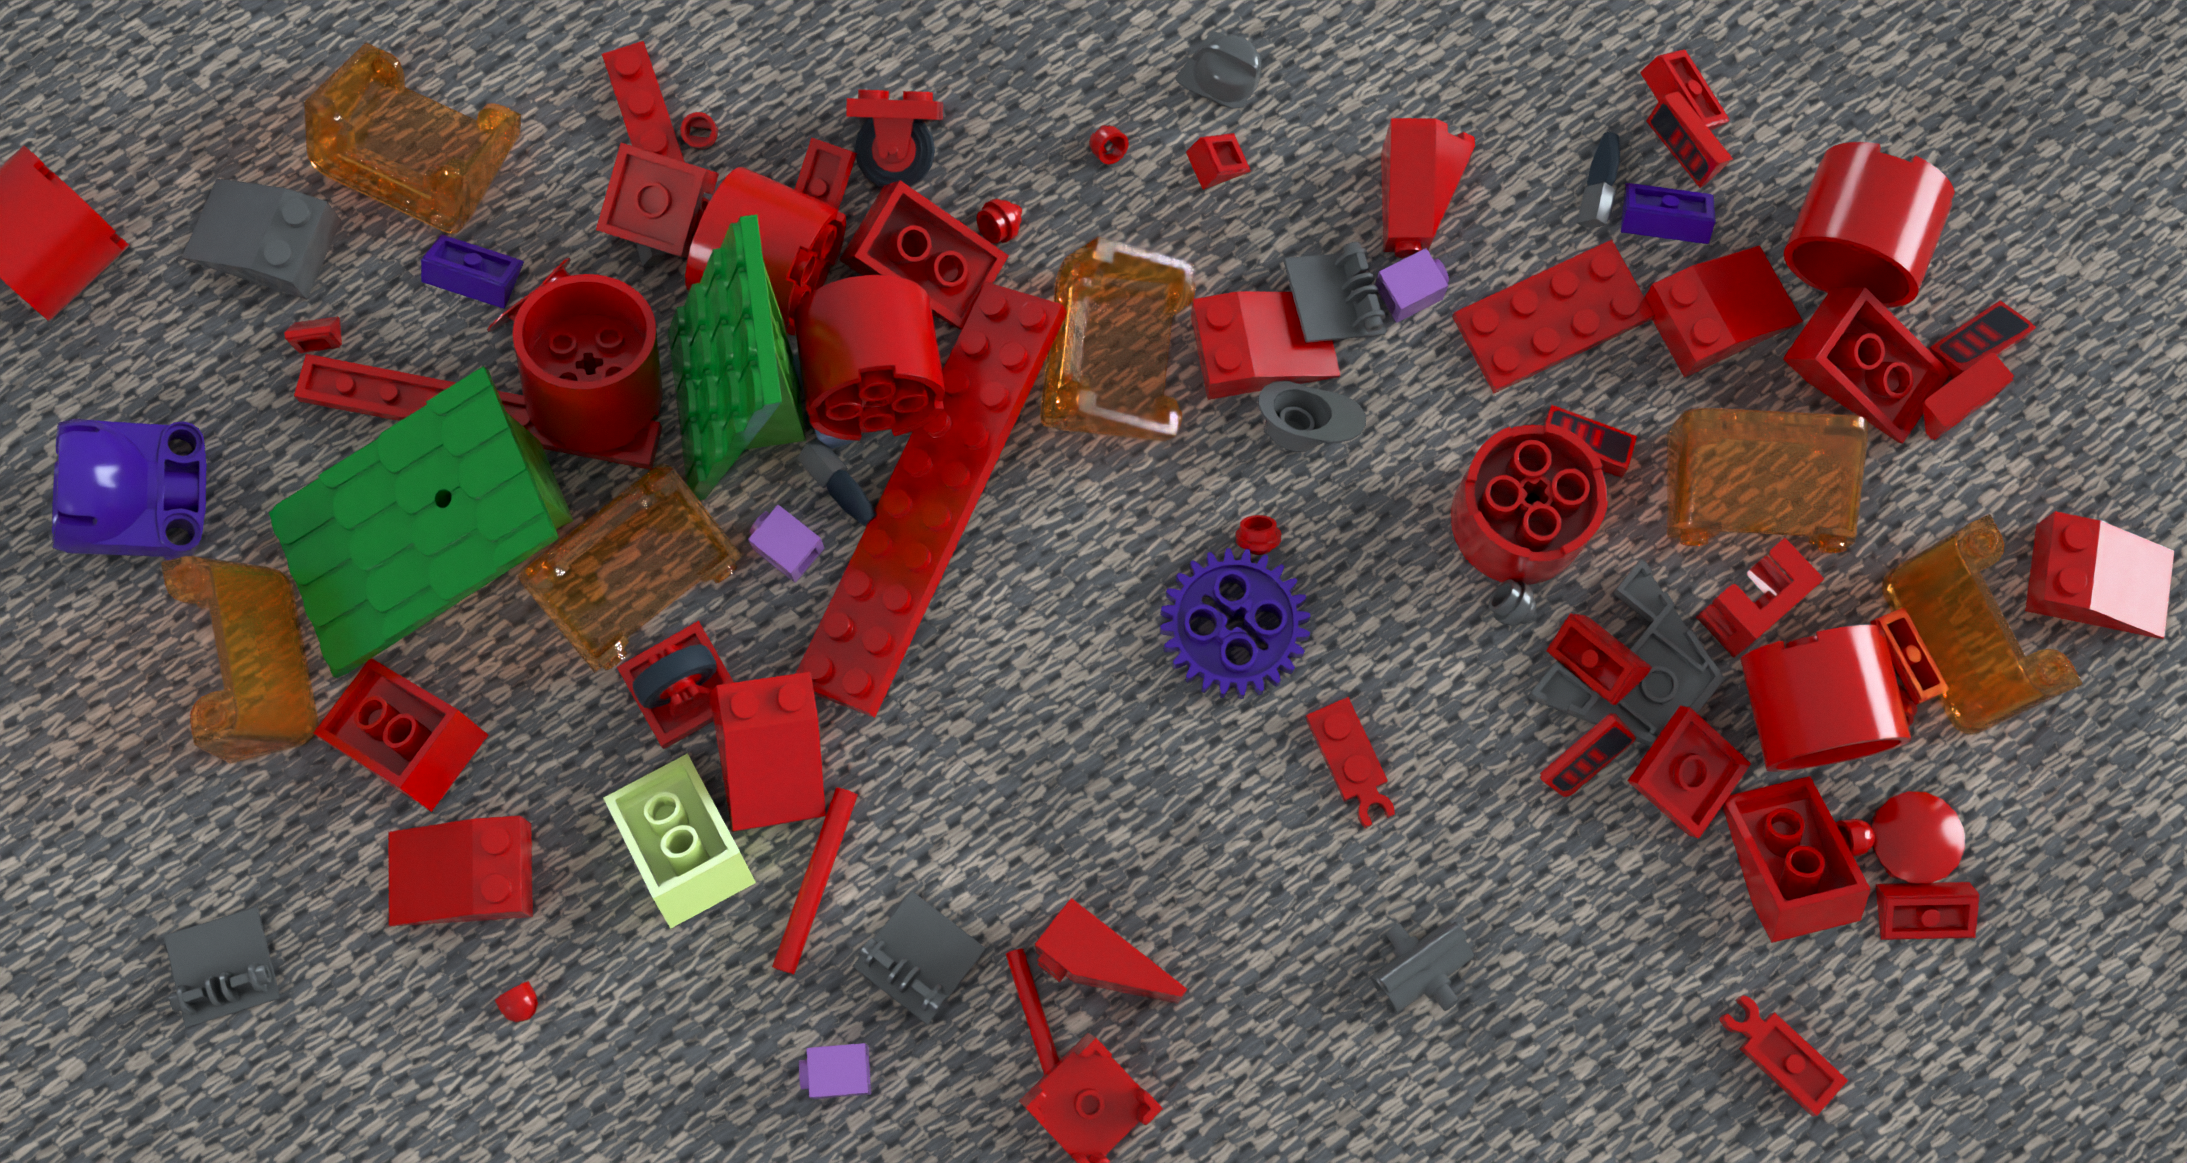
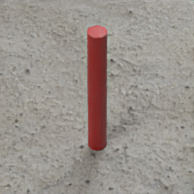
(1032, 1009)

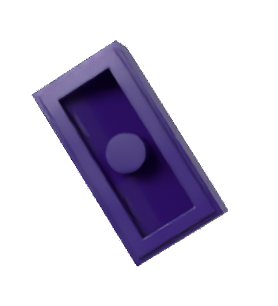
(1668, 213)
(470, 270)

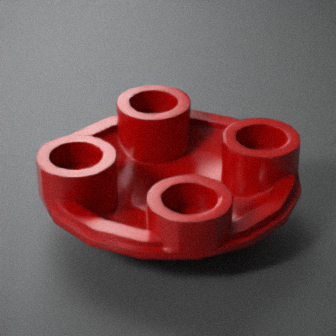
(1918, 837)

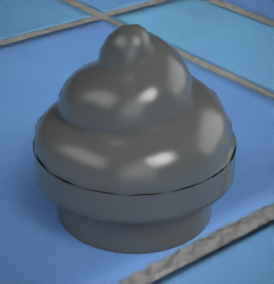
(1513, 603)

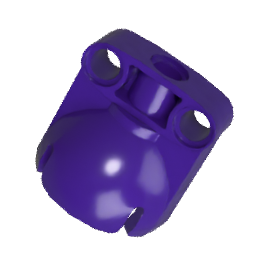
(125, 488)

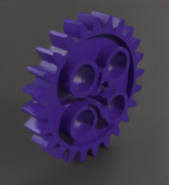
(1262, 593)

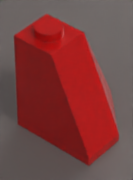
(1419, 180)

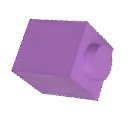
(1412, 284)
(785, 542)
(836, 1071)

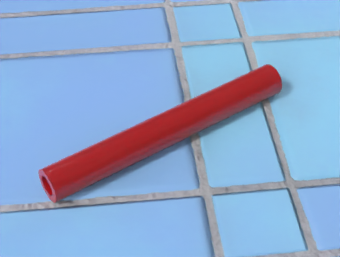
(815, 881)

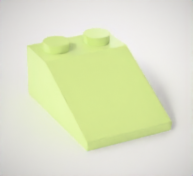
(679, 841)

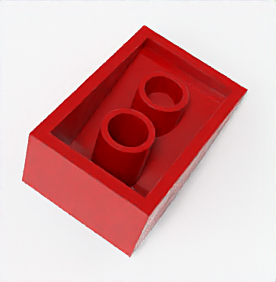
(924, 244)
(1720, 308)
(1255, 341)
(1867, 361)
(2099, 575)
(401, 733)
(769, 750)
(1794, 860)
(461, 871)
(1098, 957)

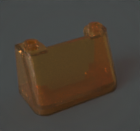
(405, 145)
(1115, 342)
(1765, 475)
(628, 565)
(1969, 635)
(260, 655)

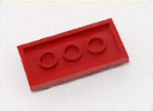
(1552, 316)

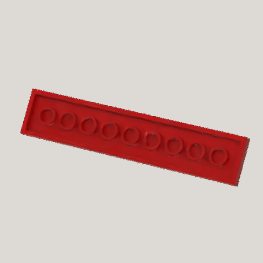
(930, 499)

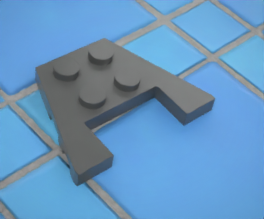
(1679, 672)

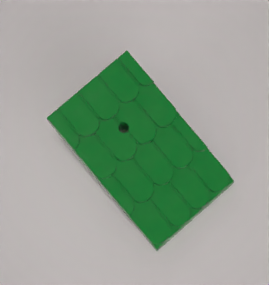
(732, 362)
(418, 521)

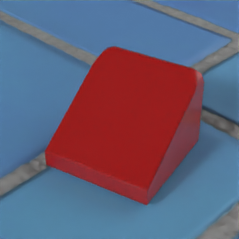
(1217, 159)
(315, 335)

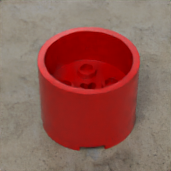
(1869, 223)
(796, 235)
(49, 236)
(869, 357)
(588, 361)
(1522, 540)
(1825, 698)

